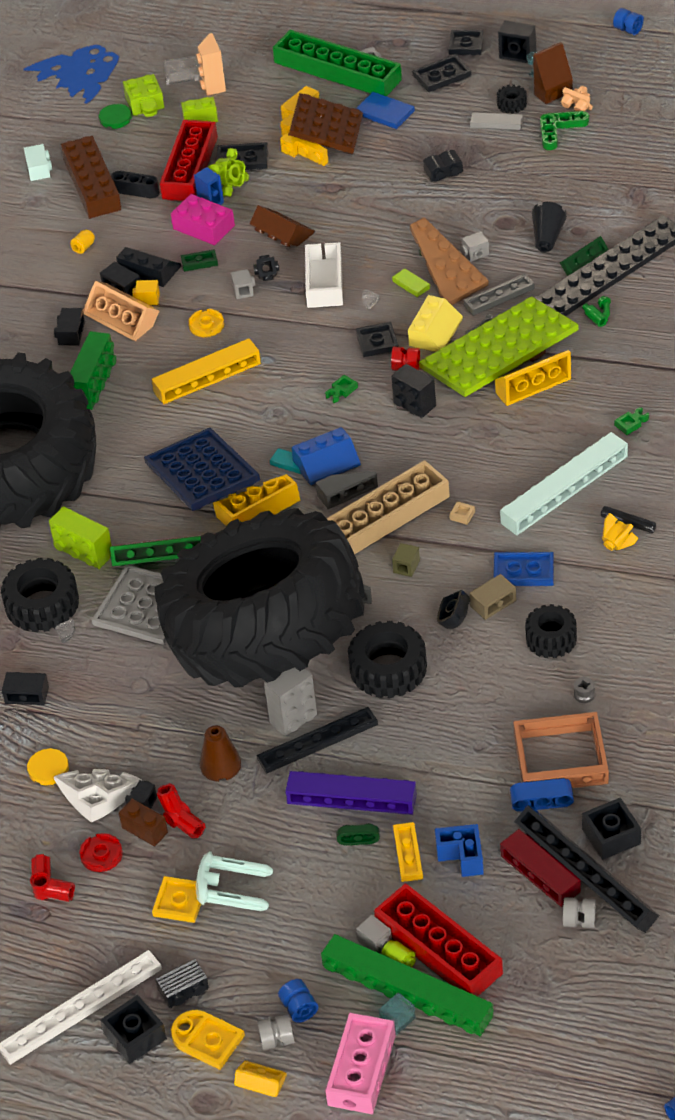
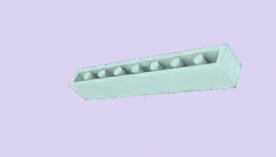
(563, 483)

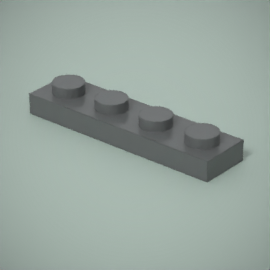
(499, 294)

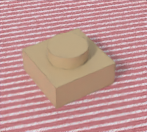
(462, 513)

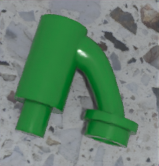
(597, 316)

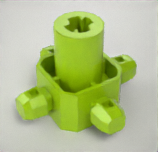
(231, 172)

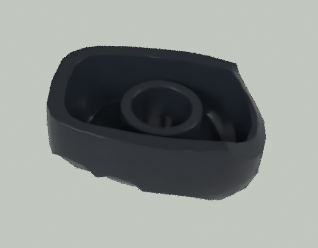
(453, 609)

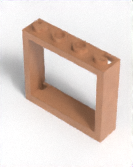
(563, 724)

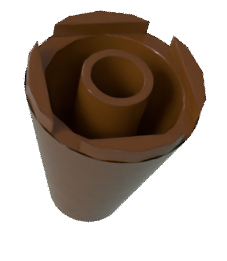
(218, 755)

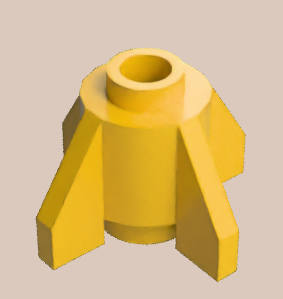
(617, 535)

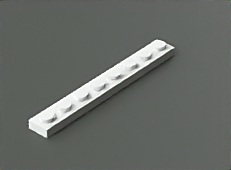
(79, 1007)

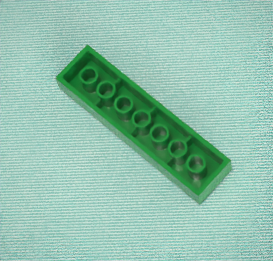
(337, 63)

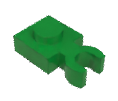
(342, 387)
(630, 422)

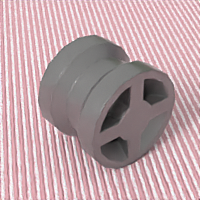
(584, 690)

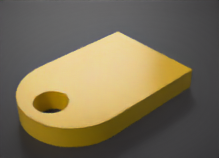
(207, 1037)

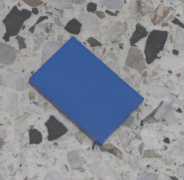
(385, 110)
(525, 567)

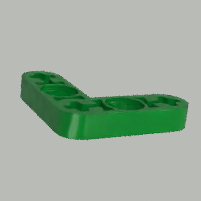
(575, 119)

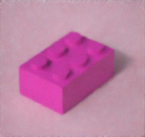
(202, 219)

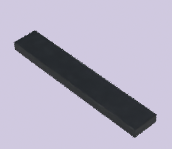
(317, 740)

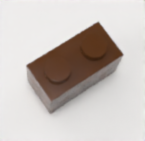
(143, 822)

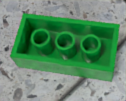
(94, 366)

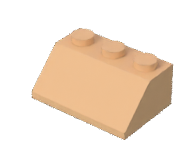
(210, 66)

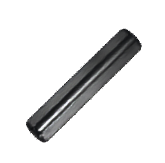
(637, 522)

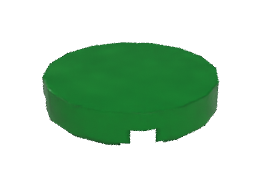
(115, 116)

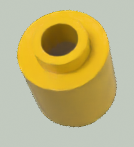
(82, 241)

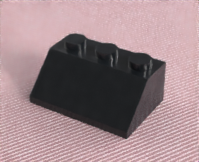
(148, 265)

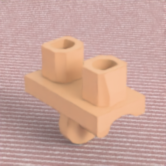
(578, 97)

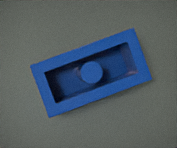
(209, 186)

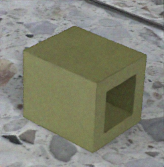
(406, 559)

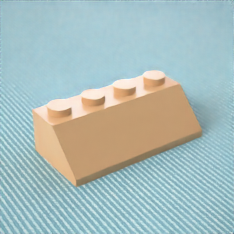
(119, 311)

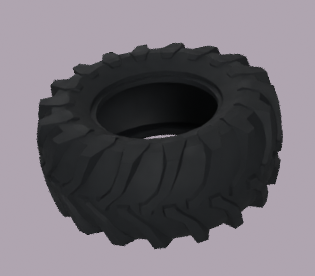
(62, 452)
(260, 597)

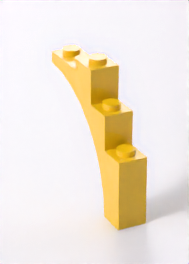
(292, 145)

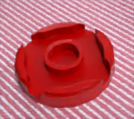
(101, 852)

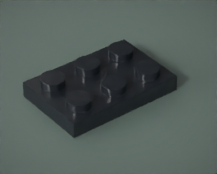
(441, 73)
(252, 154)

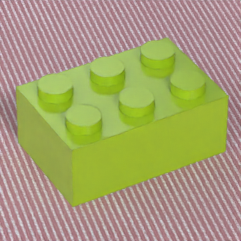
(81, 537)

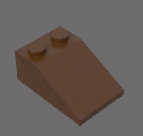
(551, 73)

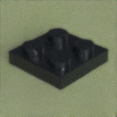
(466, 42)
(376, 339)

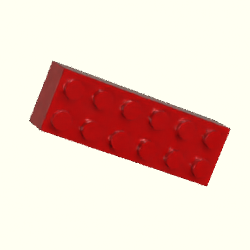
(189, 156)
(439, 941)

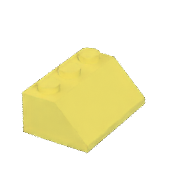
(434, 324)

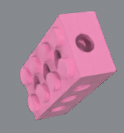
(360, 1063)

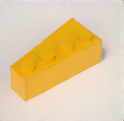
(271, 496)

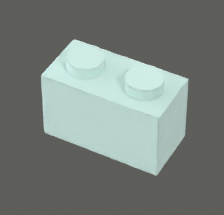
(37, 162)

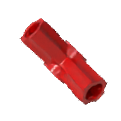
(178, 813)
(45, 886)

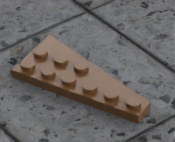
(447, 266)

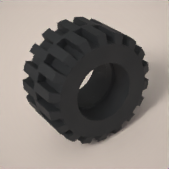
(551, 619)

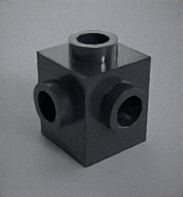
(268, 261)

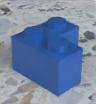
(461, 844)

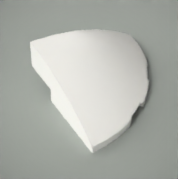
(97, 792)

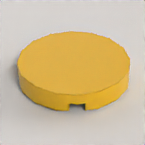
(206, 323)
(46, 765)

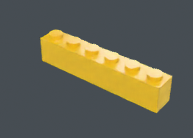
(206, 371)

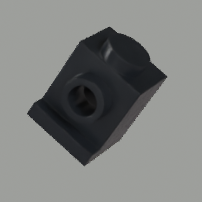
(143, 793)

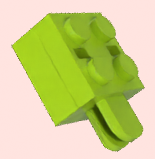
(143, 95)

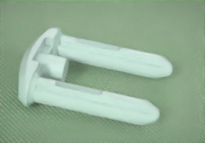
(206, 878)

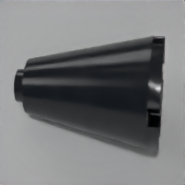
(547, 224)

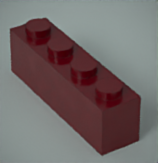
(540, 867)

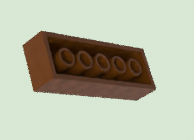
(91, 177)

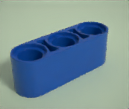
(542, 794)

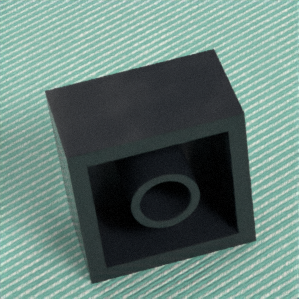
(516, 41)
(413, 390)
(611, 828)
(133, 1029)

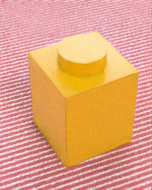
(147, 291)

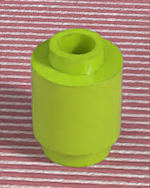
(399, 952)

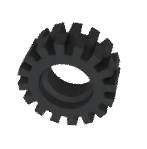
(512, 98)

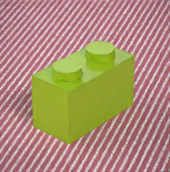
(200, 109)

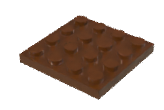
(326, 123)

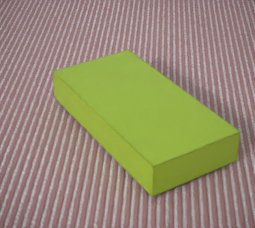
(411, 282)

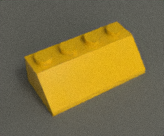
(534, 378)

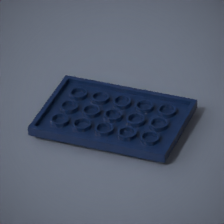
(202, 469)

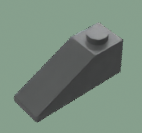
(343, 487)

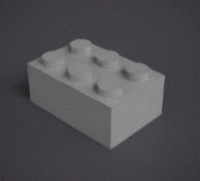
(291, 700)

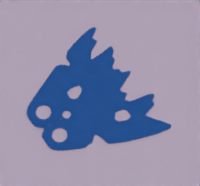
(74, 70)

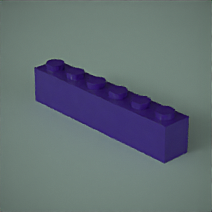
(351, 792)

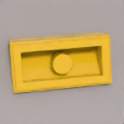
(259, 1078)

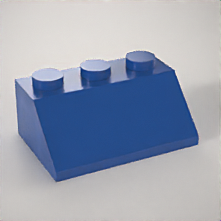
(325, 455)

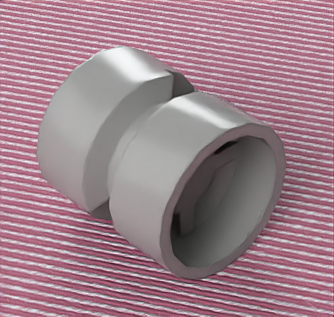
(571, 911)
(275, 1032)

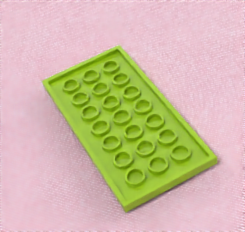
(498, 346)

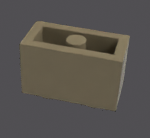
(492, 596)

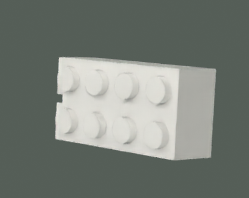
(323, 276)

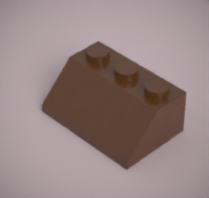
(280, 227)

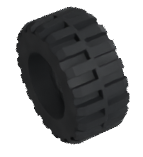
(36, 577)
(387, 678)

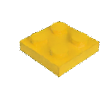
(177, 900)

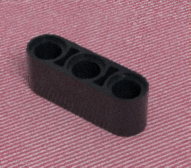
(136, 184)

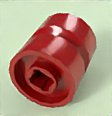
(401, 357)

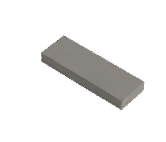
(496, 121)

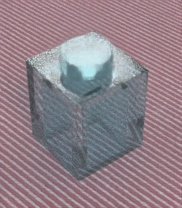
(398, 1010)

